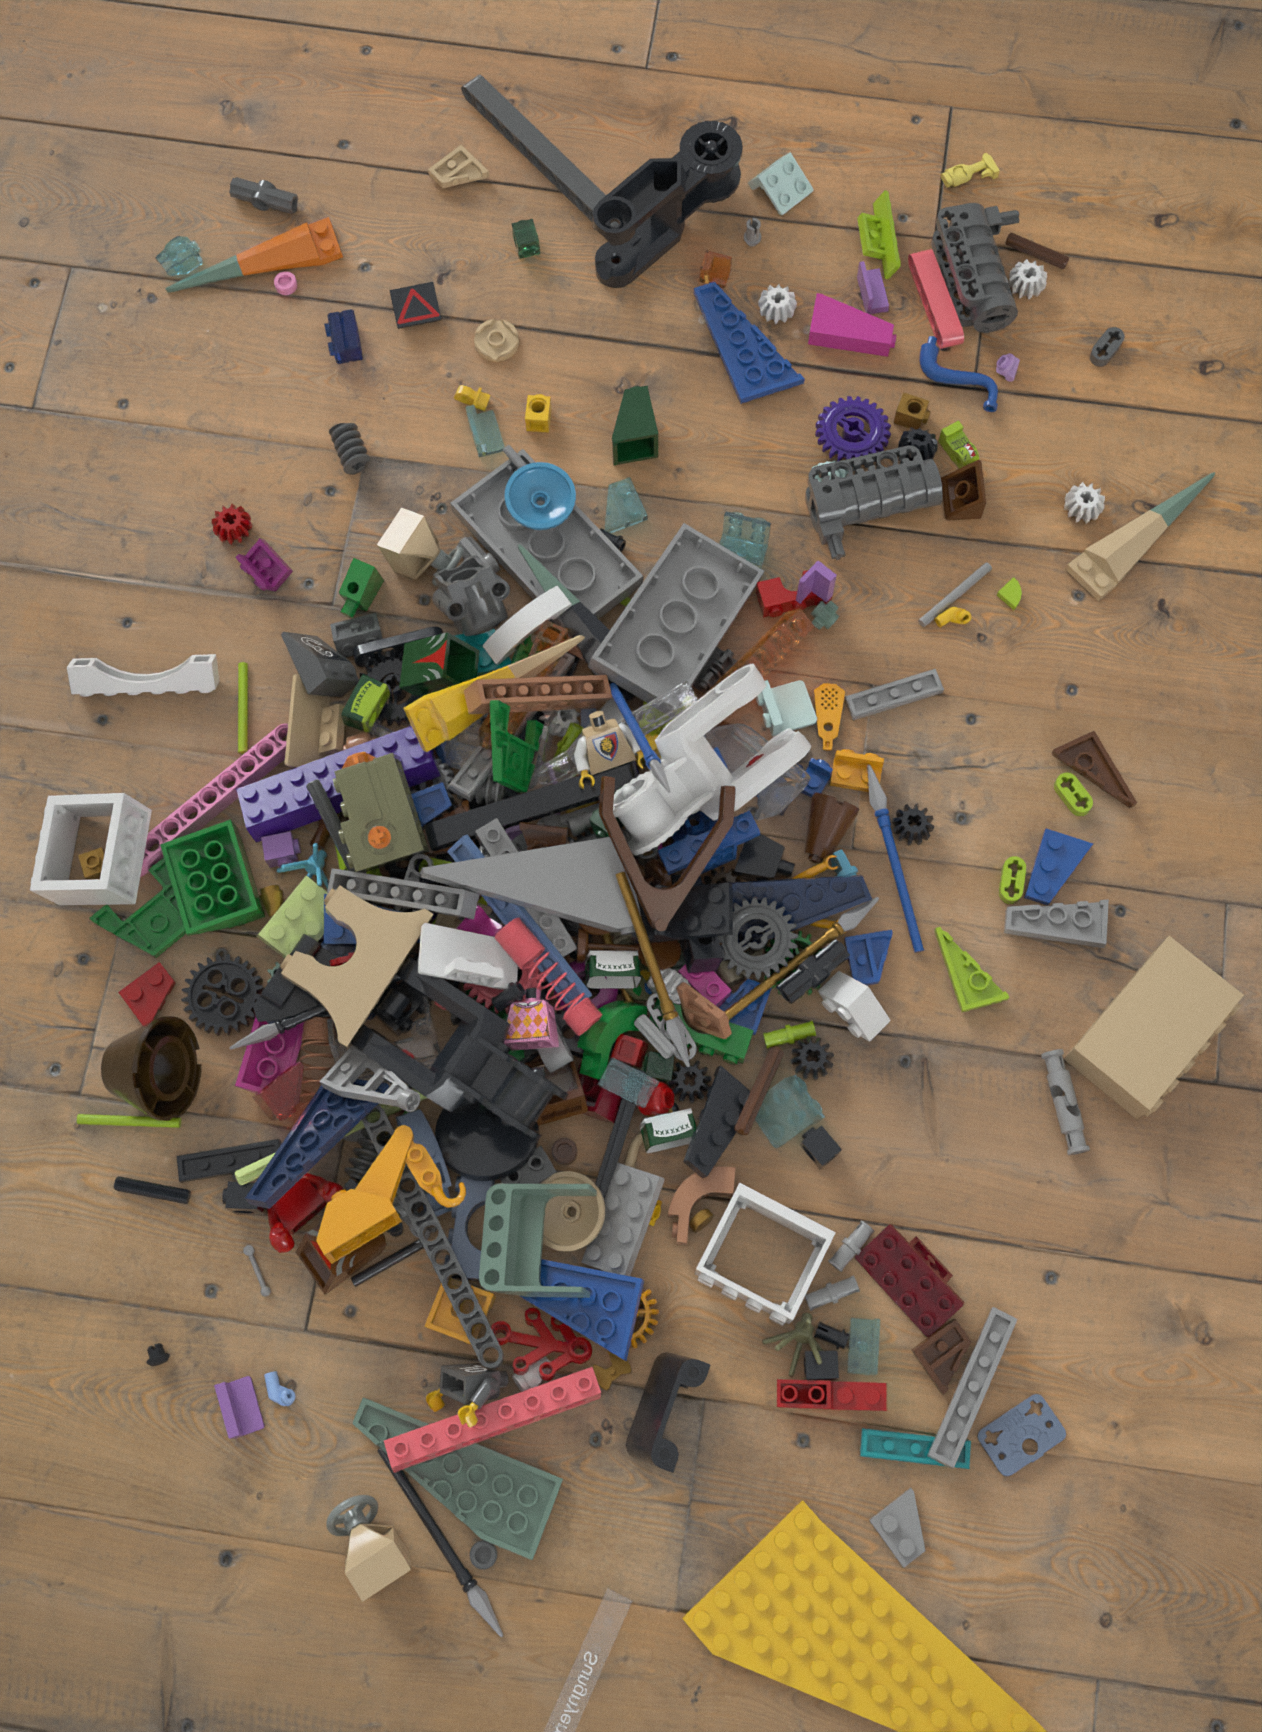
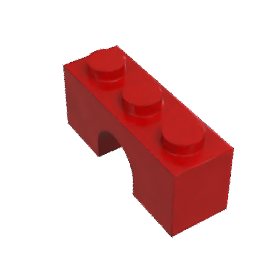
(776, 599)

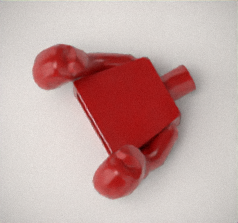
(297, 1208)

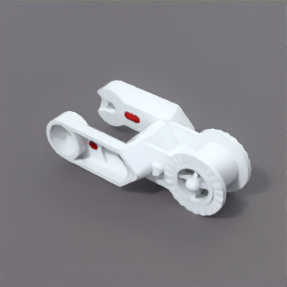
(697, 771)

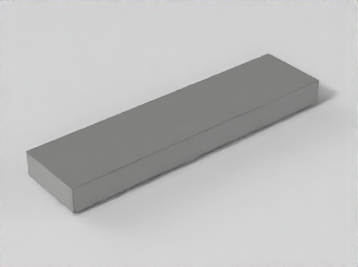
(894, 694)

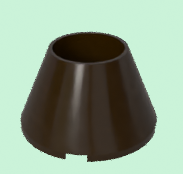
(154, 1068)

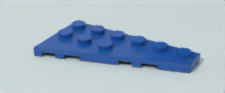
(605, 1316)

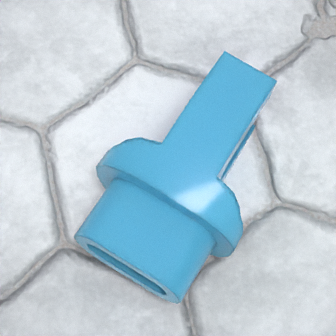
(844, 867)

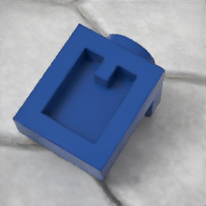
(820, 774)

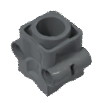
(471, 596)

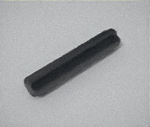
(152, 1190)

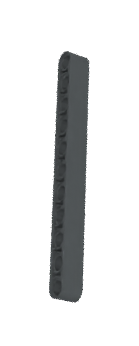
(533, 145)
(440, 1244)

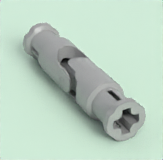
(1071, 1119)

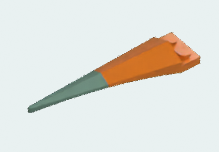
(296, 248)

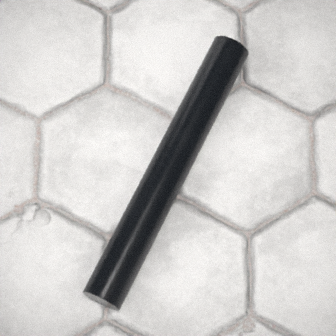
(387, 1262)

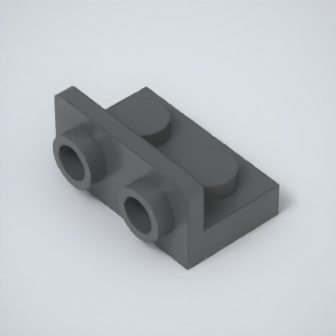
(355, 632)

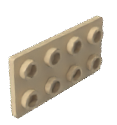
(313, 727)

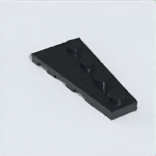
(716, 1122)

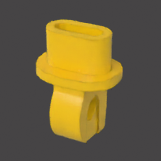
(470, 397)

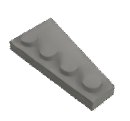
(1071, 923)

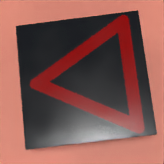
(415, 305)

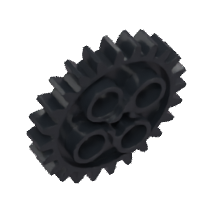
(232, 974)

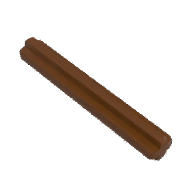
(759, 1091)

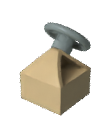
(412, 546)
(373, 1552)

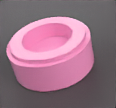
(285, 283)

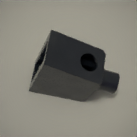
(762, 860)

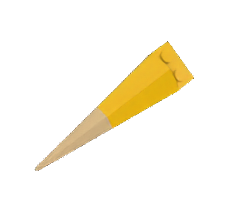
(445, 712)

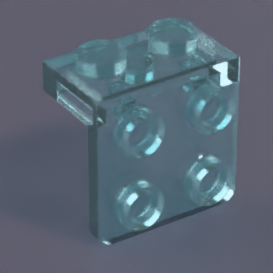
(787, 1111)

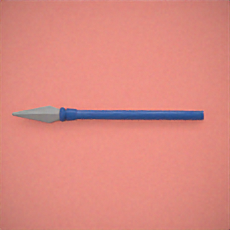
(652, 760)
(879, 803)

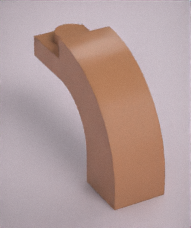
(718, 1183)

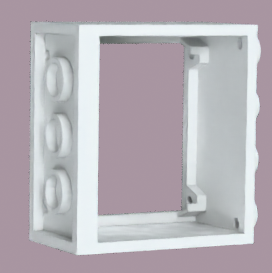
(122, 854)
(820, 1237)

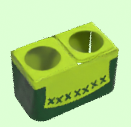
(365, 704)

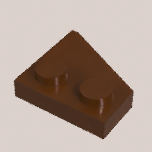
(942, 1353)

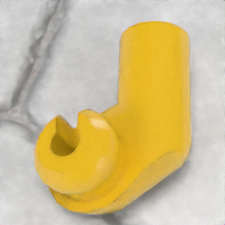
(954, 615)

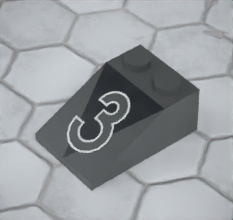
(320, 666)

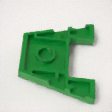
(510, 754)
(153, 925)

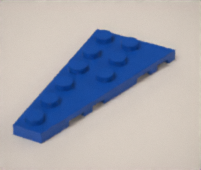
(745, 351)

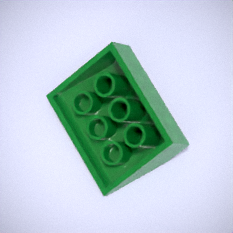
(212, 879)

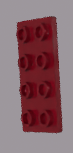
(911, 1278)

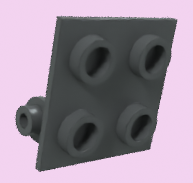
(714, 669)

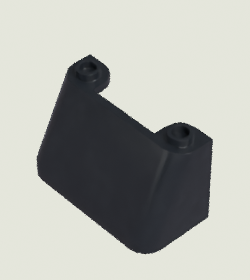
(655, 1406)

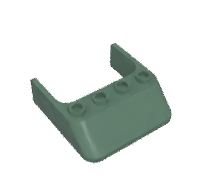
(515, 1239)

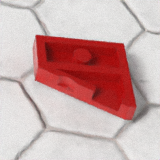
(148, 993)

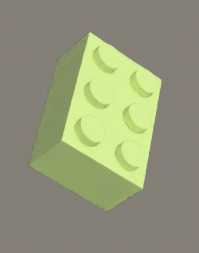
(297, 916)

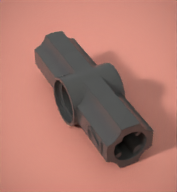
(263, 195)

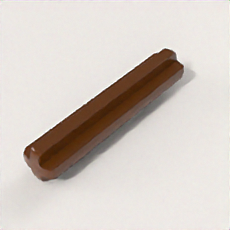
(1037, 250)

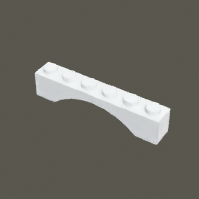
(93, 676)

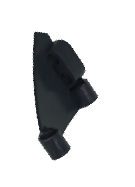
(285, 999)

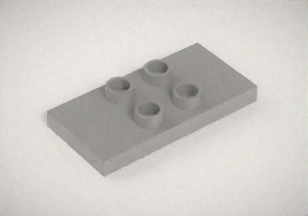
(571, 551)
(676, 616)

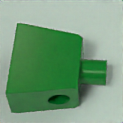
(359, 587)

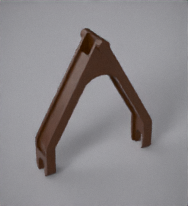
(662, 903)

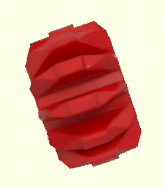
(231, 524)

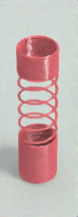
(524, 949)

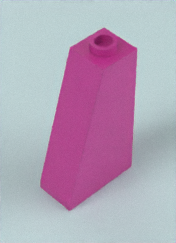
(849, 329)

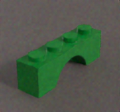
(732, 1049)

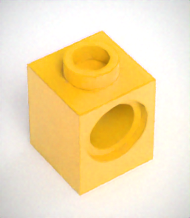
(538, 421)

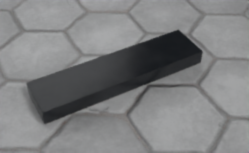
(223, 1160)

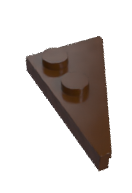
(1091, 760)
(543, 836)

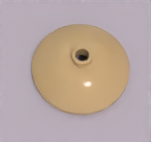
(567, 1232)

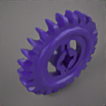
(854, 440)

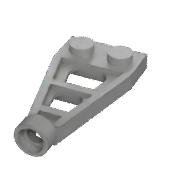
(352, 1065)

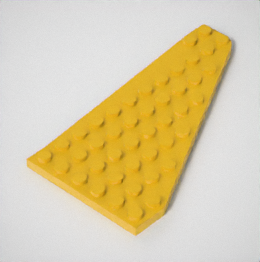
(836, 1630)

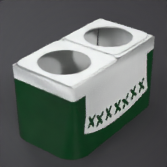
(616, 966)
(668, 1130)

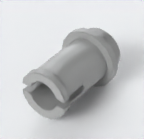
(752, 235)

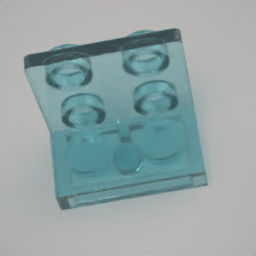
(746, 536)

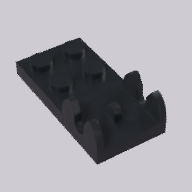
(702, 914)

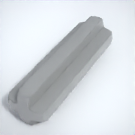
(655, 1036)

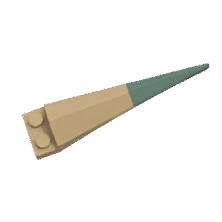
(1111, 558)

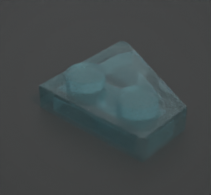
(623, 506)

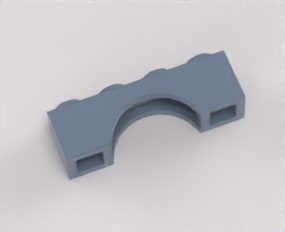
(466, 1253)

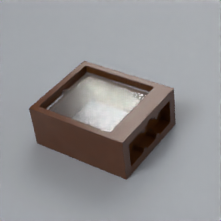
(569, 1081)

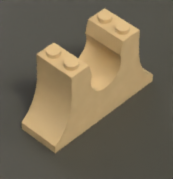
(356, 986)

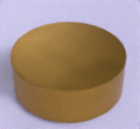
(701, 1220)

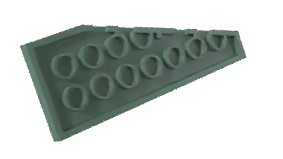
(484, 1489)

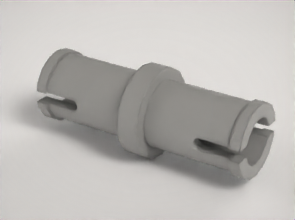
(851, 1246)
(832, 1293)

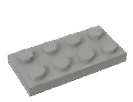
(627, 1216)

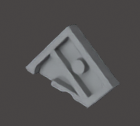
(901, 1528)

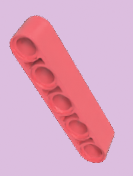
(936, 299)

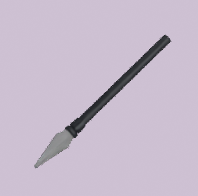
(269, 1031)
(477, 1597)

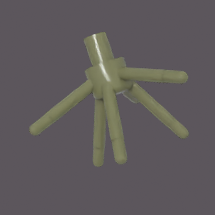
(802, 1334)

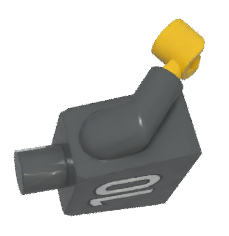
(469, 1385)

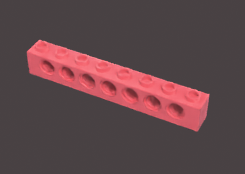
(493, 1419)

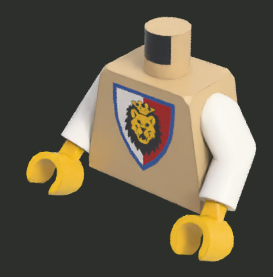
(604, 747)

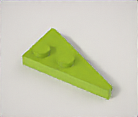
(970, 983)

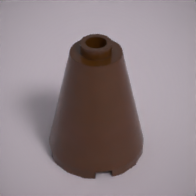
(827, 825)

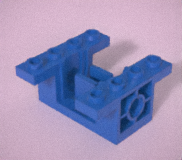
(690, 838)

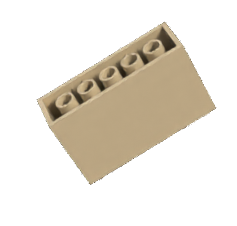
(1155, 1029)

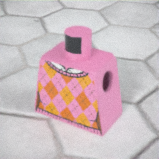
(532, 1023)

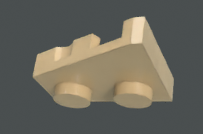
(457, 169)

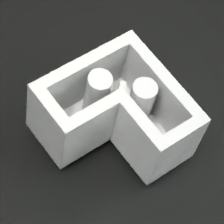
(855, 1005)

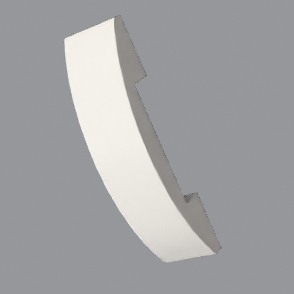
(525, 623)

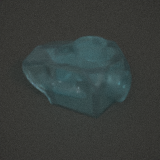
(180, 256)

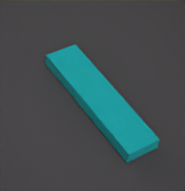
(905, 1447)

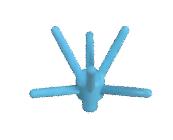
(313, 866)

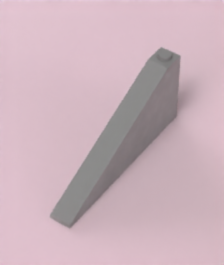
(559, 880)

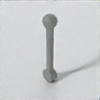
(249, 1251)

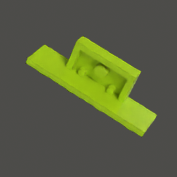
(879, 235)

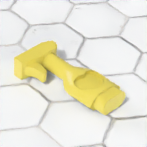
(962, 173)

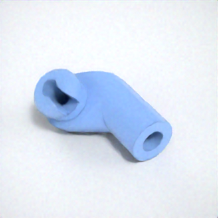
(276, 1392)

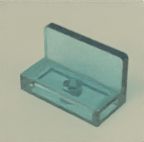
(484, 431)
(628, 1082)
(863, 1346)

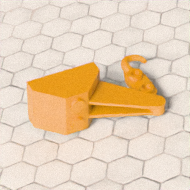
(368, 1211)

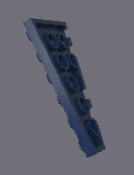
(803, 898)
(311, 1138)

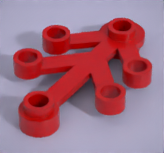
(544, 1345)

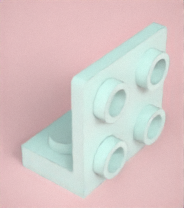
(783, 183)

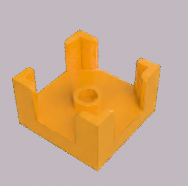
(444, 1318)

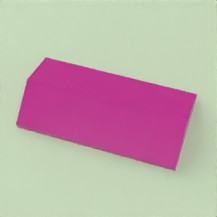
(269, 1058)

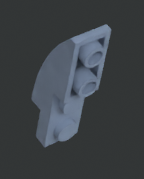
(424, 1136)

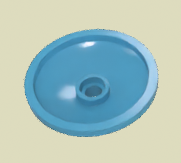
(540, 483)

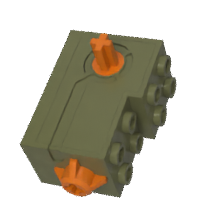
(380, 812)

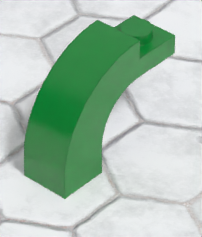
(599, 1038)

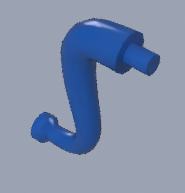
(935, 372)

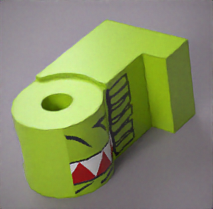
(958, 445)

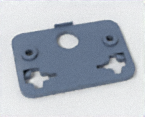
(1016, 1429)

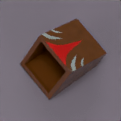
(331, 1275)

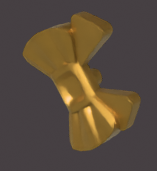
(606, 1376)

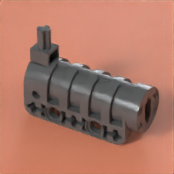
(975, 264)
(870, 492)

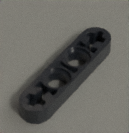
(396, 642)

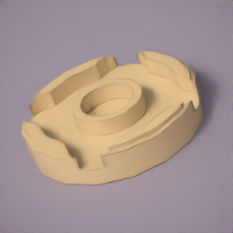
(496, 340)

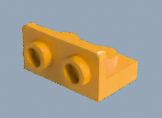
(851, 769)

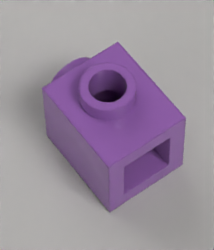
(280, 849)

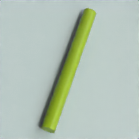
(242, 707)
(120, 1120)

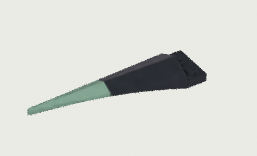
(576, 618)

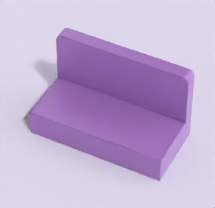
(872, 290)
(818, 580)
(239, 1407)

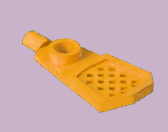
(828, 716)

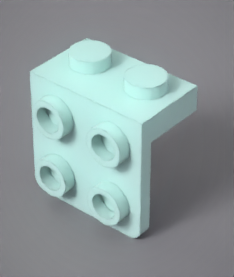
(786, 707)

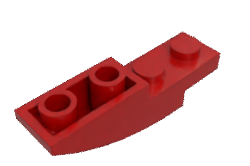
(832, 1395)

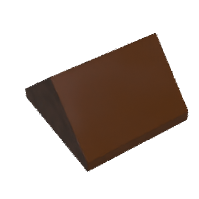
(964, 492)

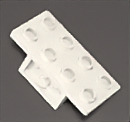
(464, 957)

